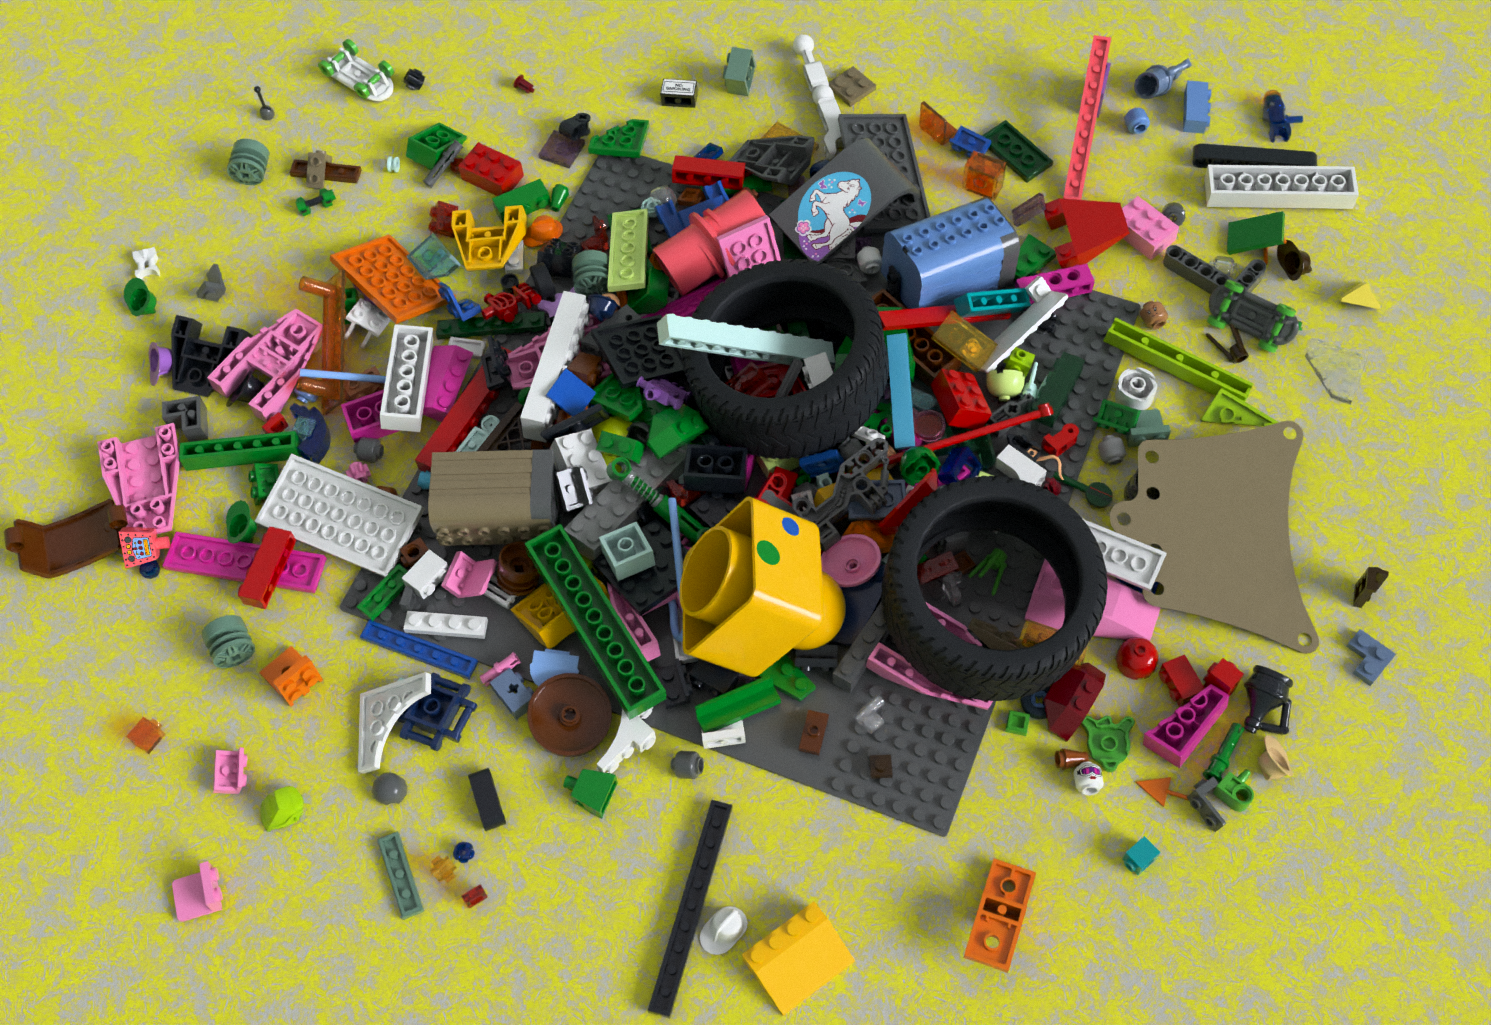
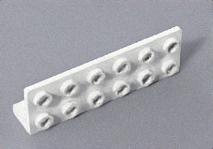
(1044, 305)

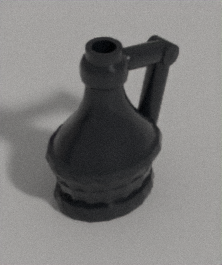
(1266, 692)

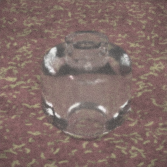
(1225, 264)

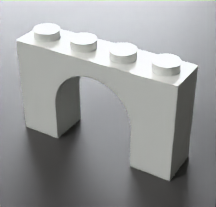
(1019, 466)

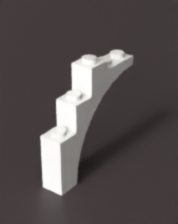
(630, 735)

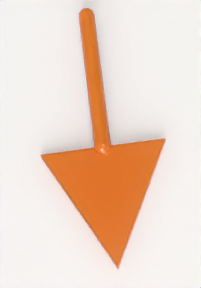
(1159, 789)

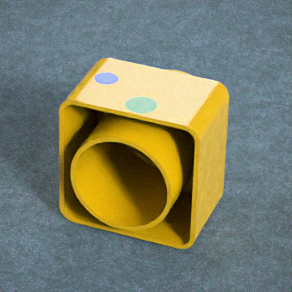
(757, 590)

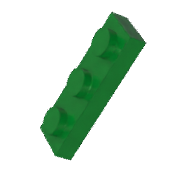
(383, 593)

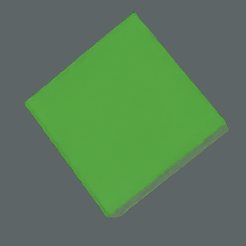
(1017, 723)

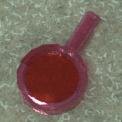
(928, 425)

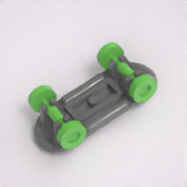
(1252, 315)

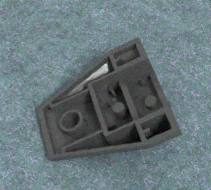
(777, 158)

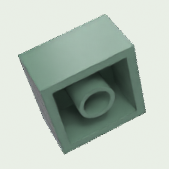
(739, 71)

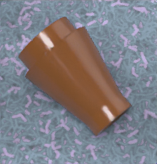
(1069, 758)

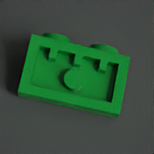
(263, 480)

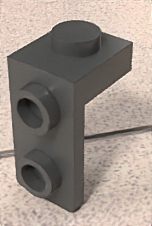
(214, 287)
(1203, 806)

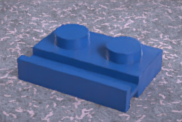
(821, 463)

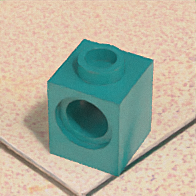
(1140, 856)

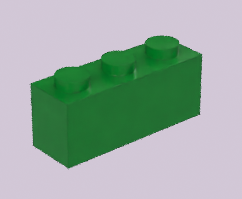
(532, 197)

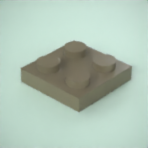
(852, 86)

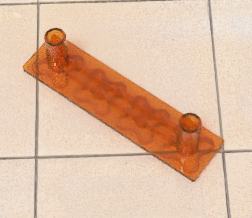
(332, 340)

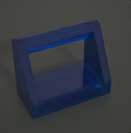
(955, 462)

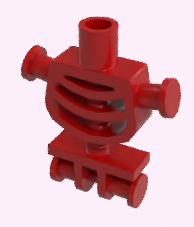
(505, 304)

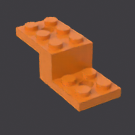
(1000, 915)

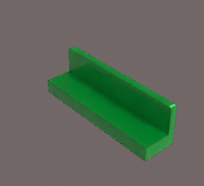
(737, 704)

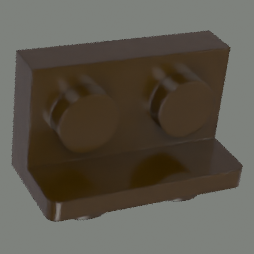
(1368, 584)

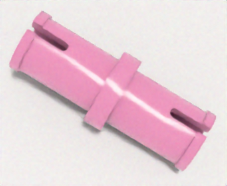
(499, 667)

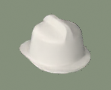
(723, 930)

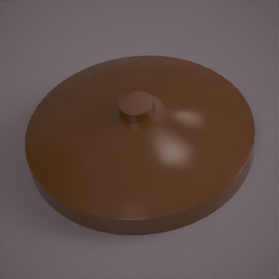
(569, 715)

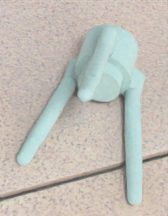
(1030, 387)

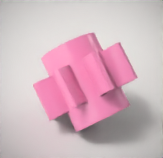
(358, 471)

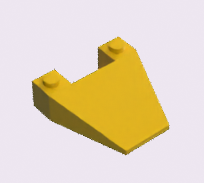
(488, 246)

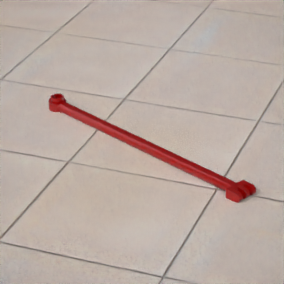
(1042, 411)

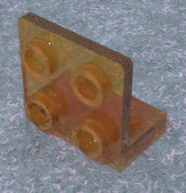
(935, 124)

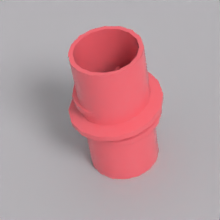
(694, 252)

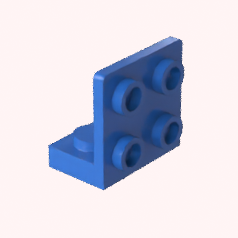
(463, 309)

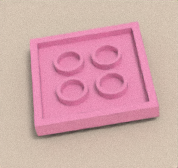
(749, 245)

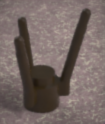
(1237, 351)

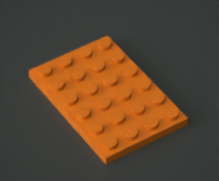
(389, 278)

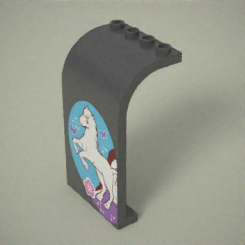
(841, 199)

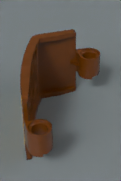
(69, 542)

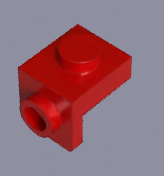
(275, 424)

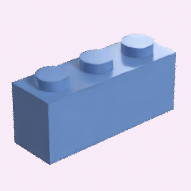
(1196, 107)

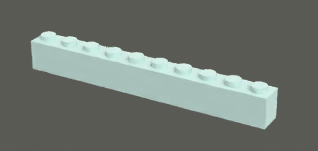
(739, 341)

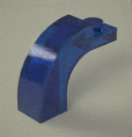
(317, 445)

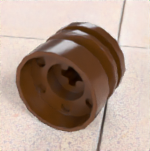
(516, 571)

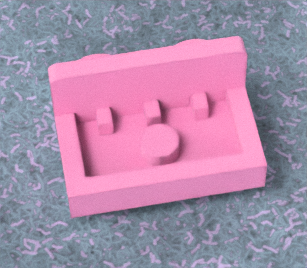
(229, 771)

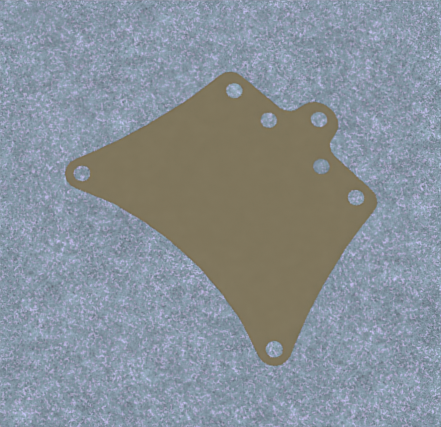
(1223, 529)

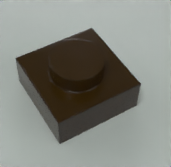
(880, 766)

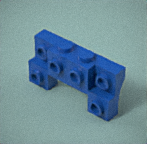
(676, 222)

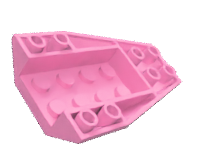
(143, 477)
(1124, 614)

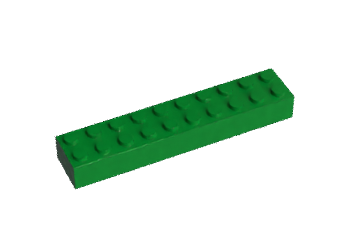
(595, 622)

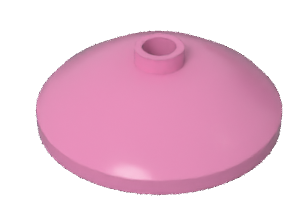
(848, 553)

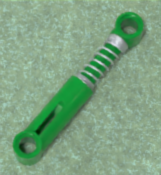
(687, 524)

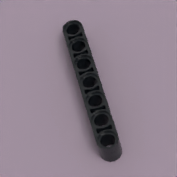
(1238, 155)

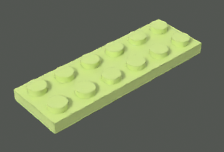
(628, 250)

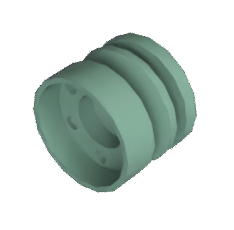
(248, 162)
(590, 272)
(228, 641)

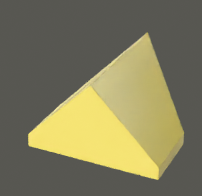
(1361, 296)

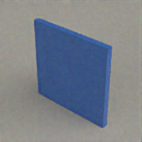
(570, 393)

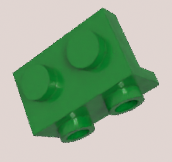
(1117, 416)

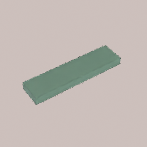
(400, 875)

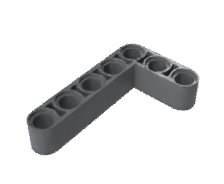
(1207, 276)

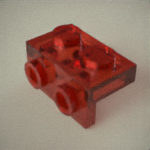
(442, 219)

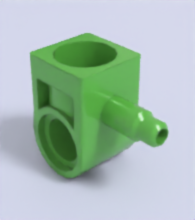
(1232, 786)

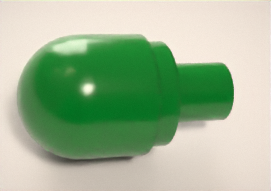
(803, 477)

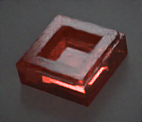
(474, 896)

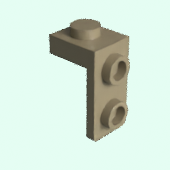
(316, 169)

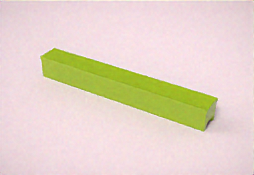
(1175, 360)

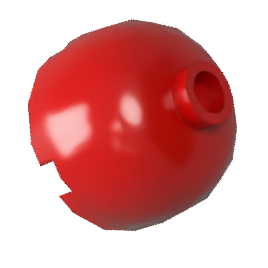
(1137, 658)

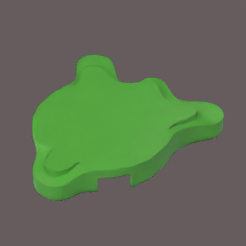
(1108, 741)

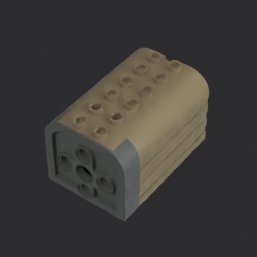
(493, 496)

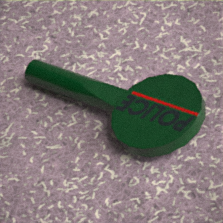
(1096, 494)

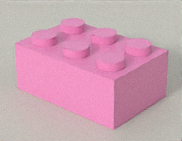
(1148, 228)

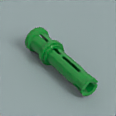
(1221, 761)

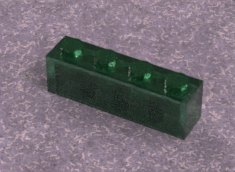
(1059, 386)

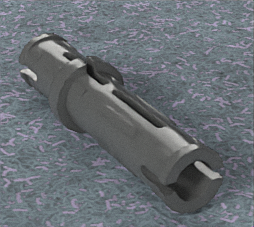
(455, 148)

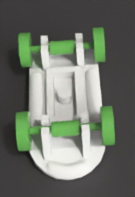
(358, 74)

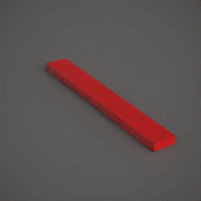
(926, 317)

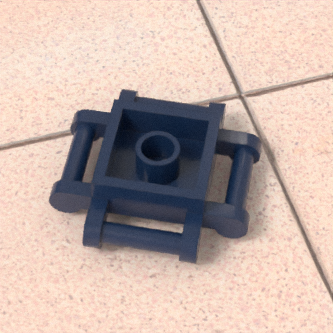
(436, 713)

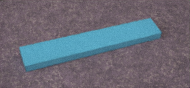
(900, 391)

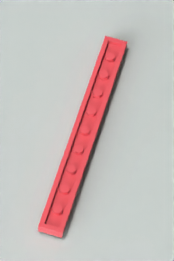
(1087, 118)

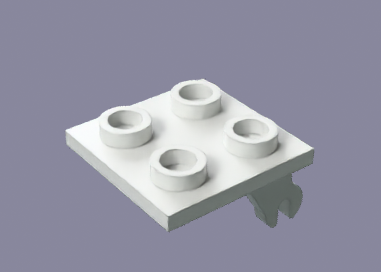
(368, 317)

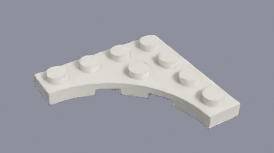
(379, 713)

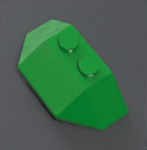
(674, 429)

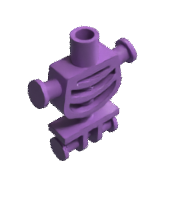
(664, 392)

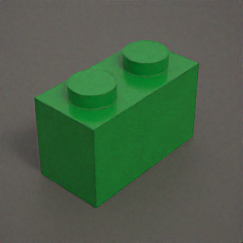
(620, 446)

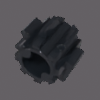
(414, 79)

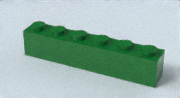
(238, 450)

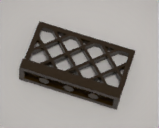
(503, 429)

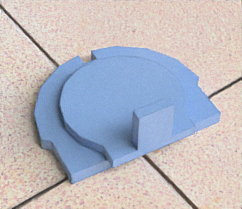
(552, 663)

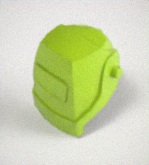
(281, 808)

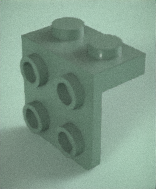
(1148, 428)

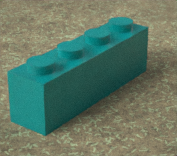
(992, 302)

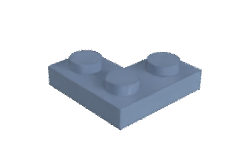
(1374, 656)

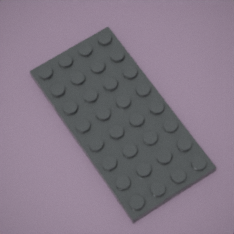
(894, 136)

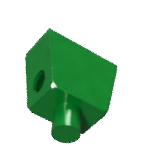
(592, 790)

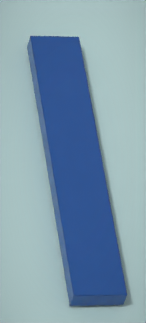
(419, 649)

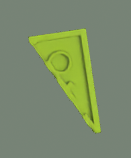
(1232, 410)

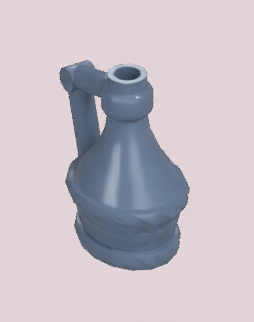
(1158, 79)

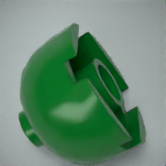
(917, 463)

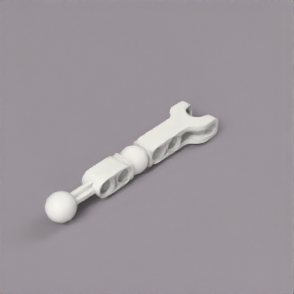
(821, 94)

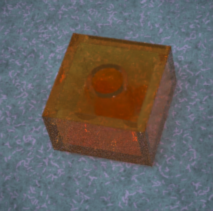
(984, 175)

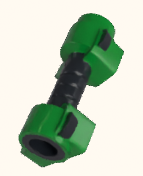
(325, 198)

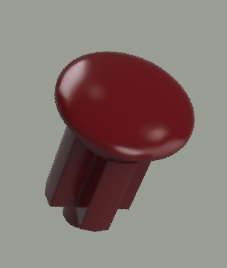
(523, 84)
(1052, 486)

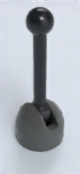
(265, 111)

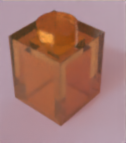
(146, 734)

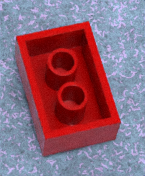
(491, 170)
(961, 399)

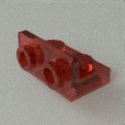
(936, 567)

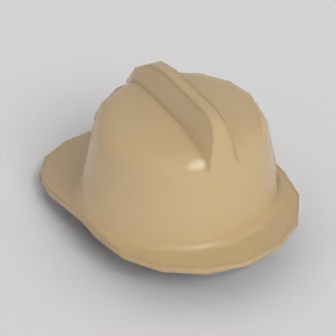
(1274, 760)

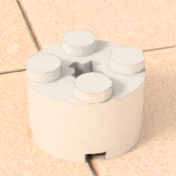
(1136, 388)

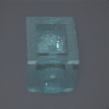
(304, 427)

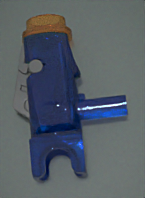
(1275, 115)

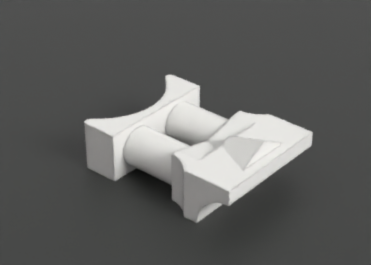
(143, 258)

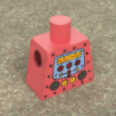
(141, 545)

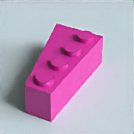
(1182, 731)

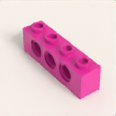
(1071, 280)

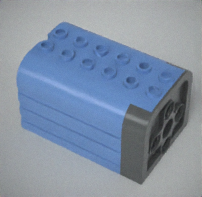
(952, 254)

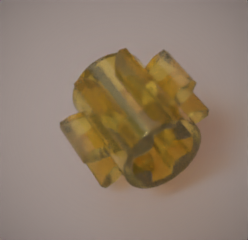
(443, 869)

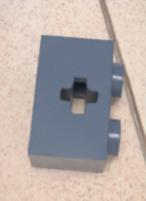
(505, 685)

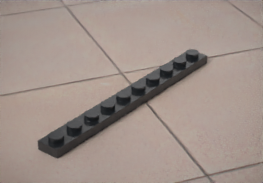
(690, 909)

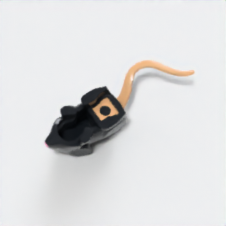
(1030, 449)

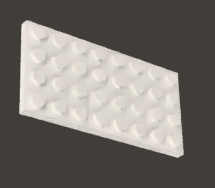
(340, 515)

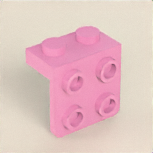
(468, 577)
(197, 893)

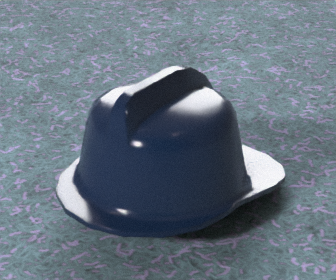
(602, 307)

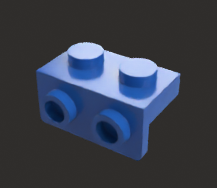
(967, 141)

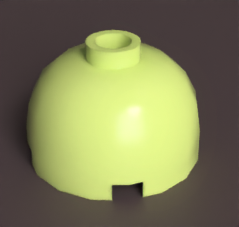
(1005, 384)

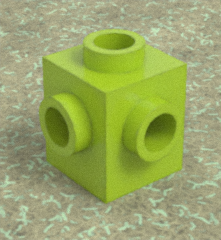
(1019, 361)

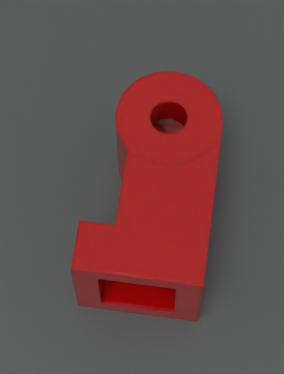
(1061, 441)

